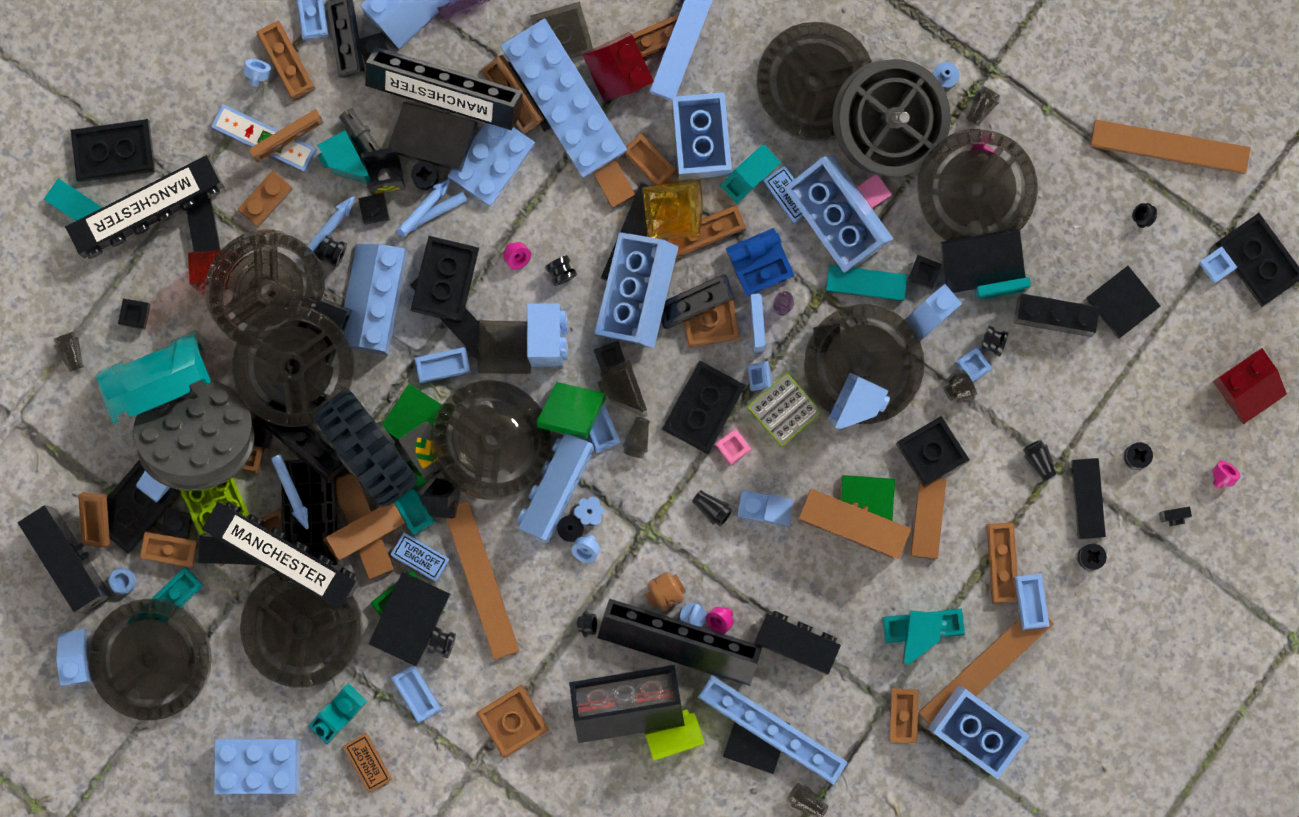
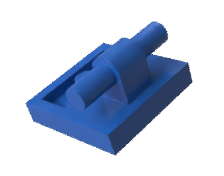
(760, 262)

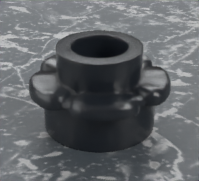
(1144, 215)
(587, 624)

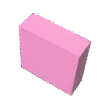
(874, 191)
(733, 447)

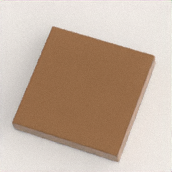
(713, 326)
(512, 721)

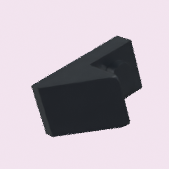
(441, 499)

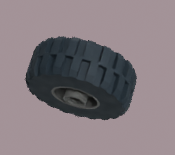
(365, 448)

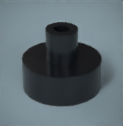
(570, 535)

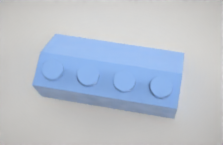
(401, 18)
(838, 213)
(636, 289)
(374, 296)
(858, 402)
(556, 487)

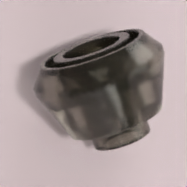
(960, 387)

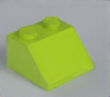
(675, 739)

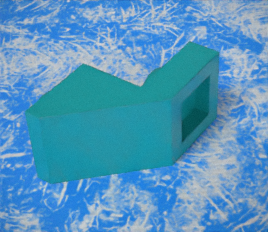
(750, 174)
(337, 713)

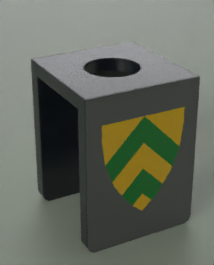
(380, 160)
(418, 447)

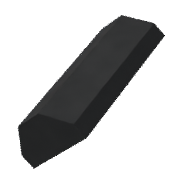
(320, 501)

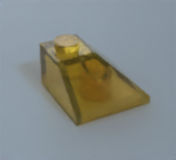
(673, 209)

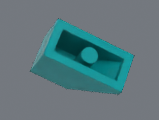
(342, 158)
(922, 633)

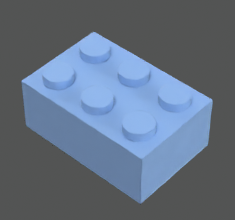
(701, 136)
(545, 335)
(978, 731)
(257, 766)

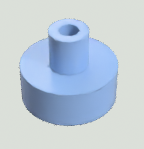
(256, 71)
(947, 81)
(586, 549)

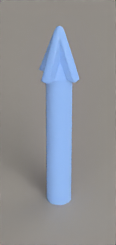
(436, 192)
(440, 209)
(342, 210)
(299, 511)

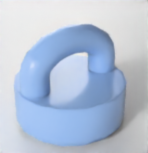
(693, 614)

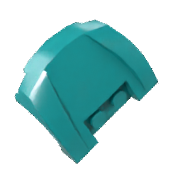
(153, 378)

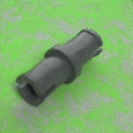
(359, 132)

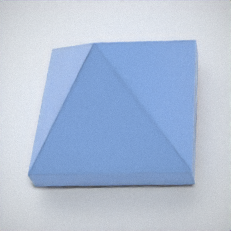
(759, 376)

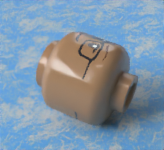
(665, 591)

